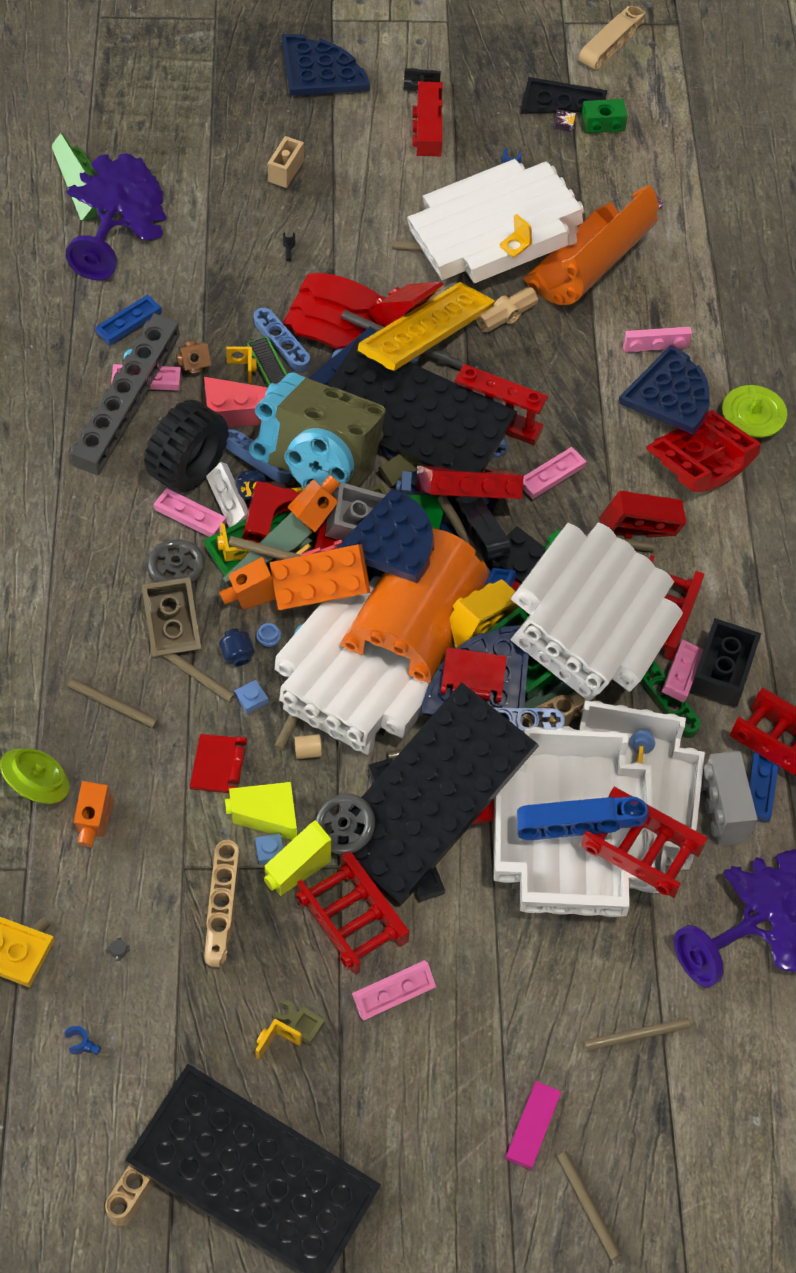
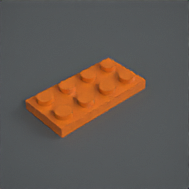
(320, 577)

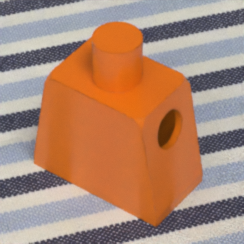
(315, 502)
(250, 585)
(92, 812)

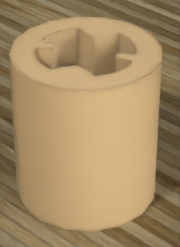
(307, 746)

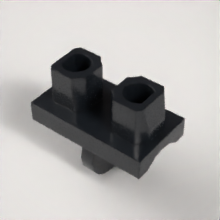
(412, 76)

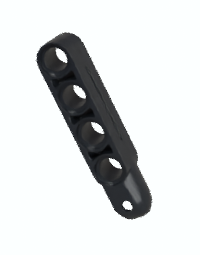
(481, 526)

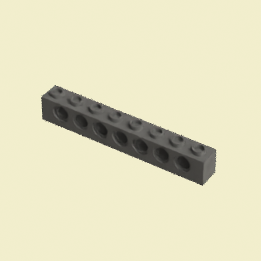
(94, 458)

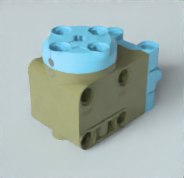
(318, 431)

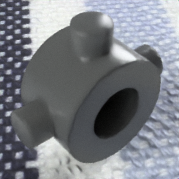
(118, 949)

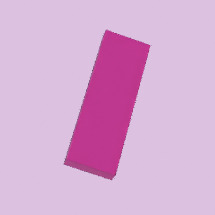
(533, 1125)

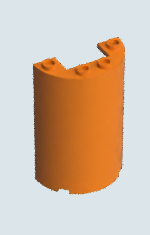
(600, 244)
(415, 616)

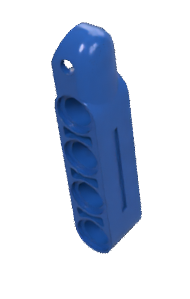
(577, 816)

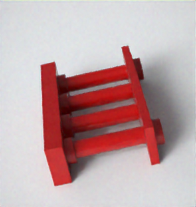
(522, 428)
(686, 604)
(767, 745)
(666, 830)
(378, 910)

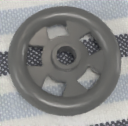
(185, 547)
(365, 817)

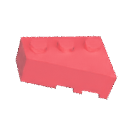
(234, 401)

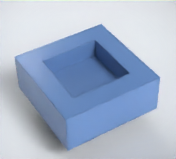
(404, 484)
(251, 696)
(268, 847)

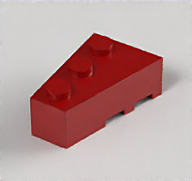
(428, 119)
(644, 514)

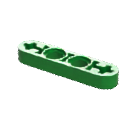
(662, 700)

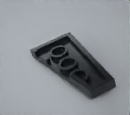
(548, 96)

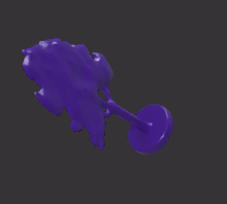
(119, 187)
(772, 897)

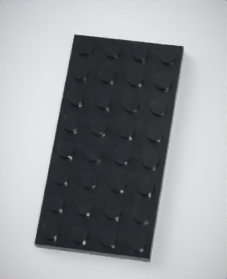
(427, 414)
(437, 790)
(253, 1174)

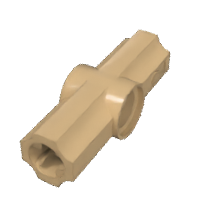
(507, 309)

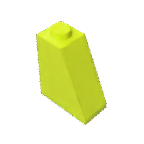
(264, 808)
(299, 859)

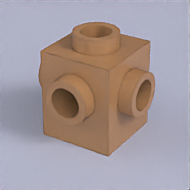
(201, 359)

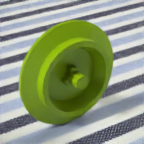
(755, 410)
(35, 775)

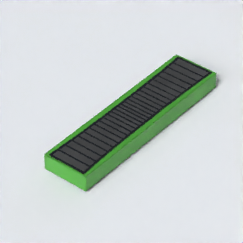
(267, 361)

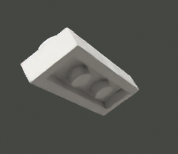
(227, 495)

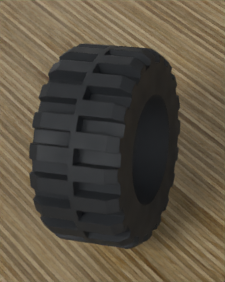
(186, 446)

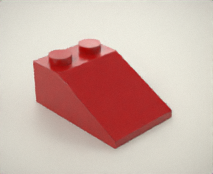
(402, 301)

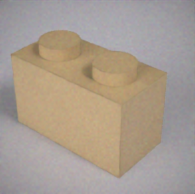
(285, 162)

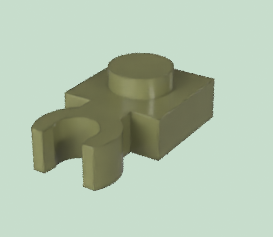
(303, 1021)

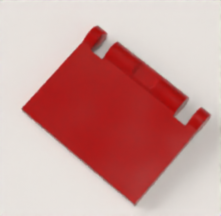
(476, 670)
(218, 763)

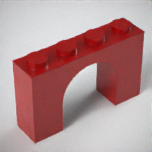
(490, 483)
(267, 503)

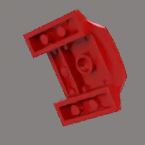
(320, 305)
(709, 456)

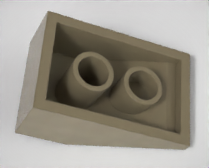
(171, 616)

